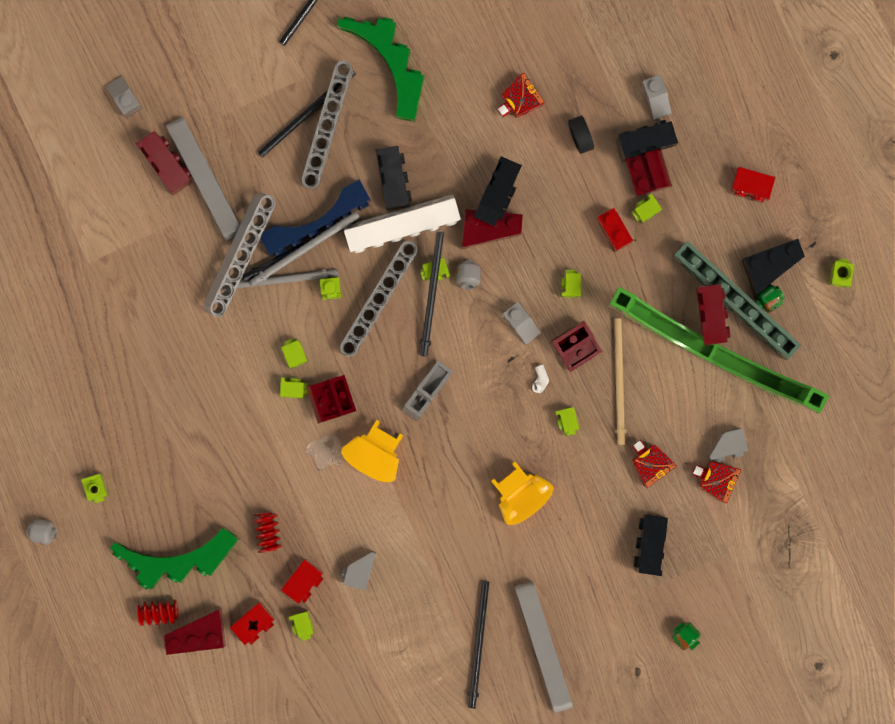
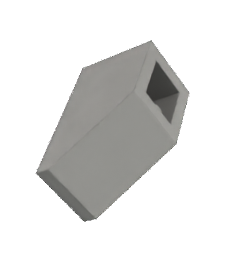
(728, 444)

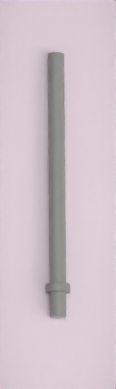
(324, 274)
(263, 275)

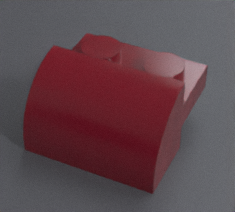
(648, 172)
(576, 346)
(331, 399)

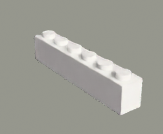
(402, 223)

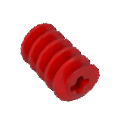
(267, 532)
(158, 613)

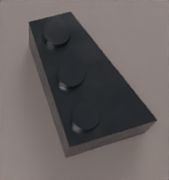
(646, 140)
(393, 178)
(498, 192)
(771, 264)
(650, 545)

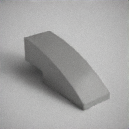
(427, 390)

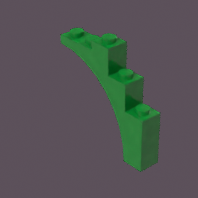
(381, 38)
(178, 567)

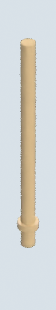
(619, 382)

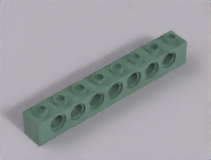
(737, 301)

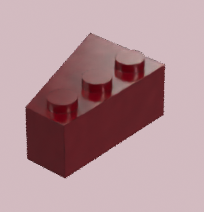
(165, 162)
(479, 232)
(713, 314)
(198, 635)

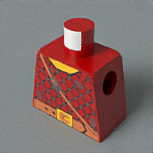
(520, 98)
(651, 463)
(717, 479)

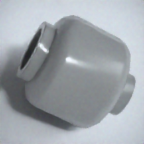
(468, 275)
(42, 531)

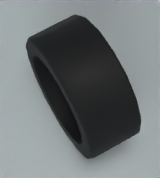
(581, 134)

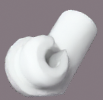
(542, 380)

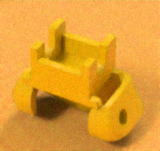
(374, 454)
(522, 495)

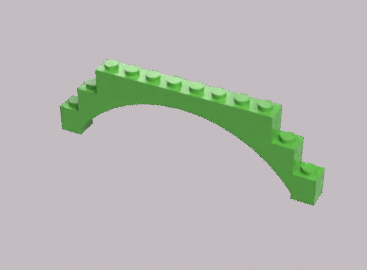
(739, 366)

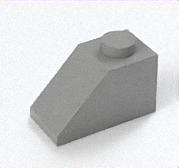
(124, 97)
(656, 97)
(521, 323)
(358, 572)

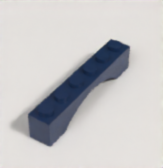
(279, 238)

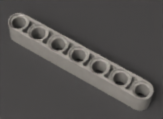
(326, 115)
(204, 178)
(240, 264)
(378, 308)
(543, 647)

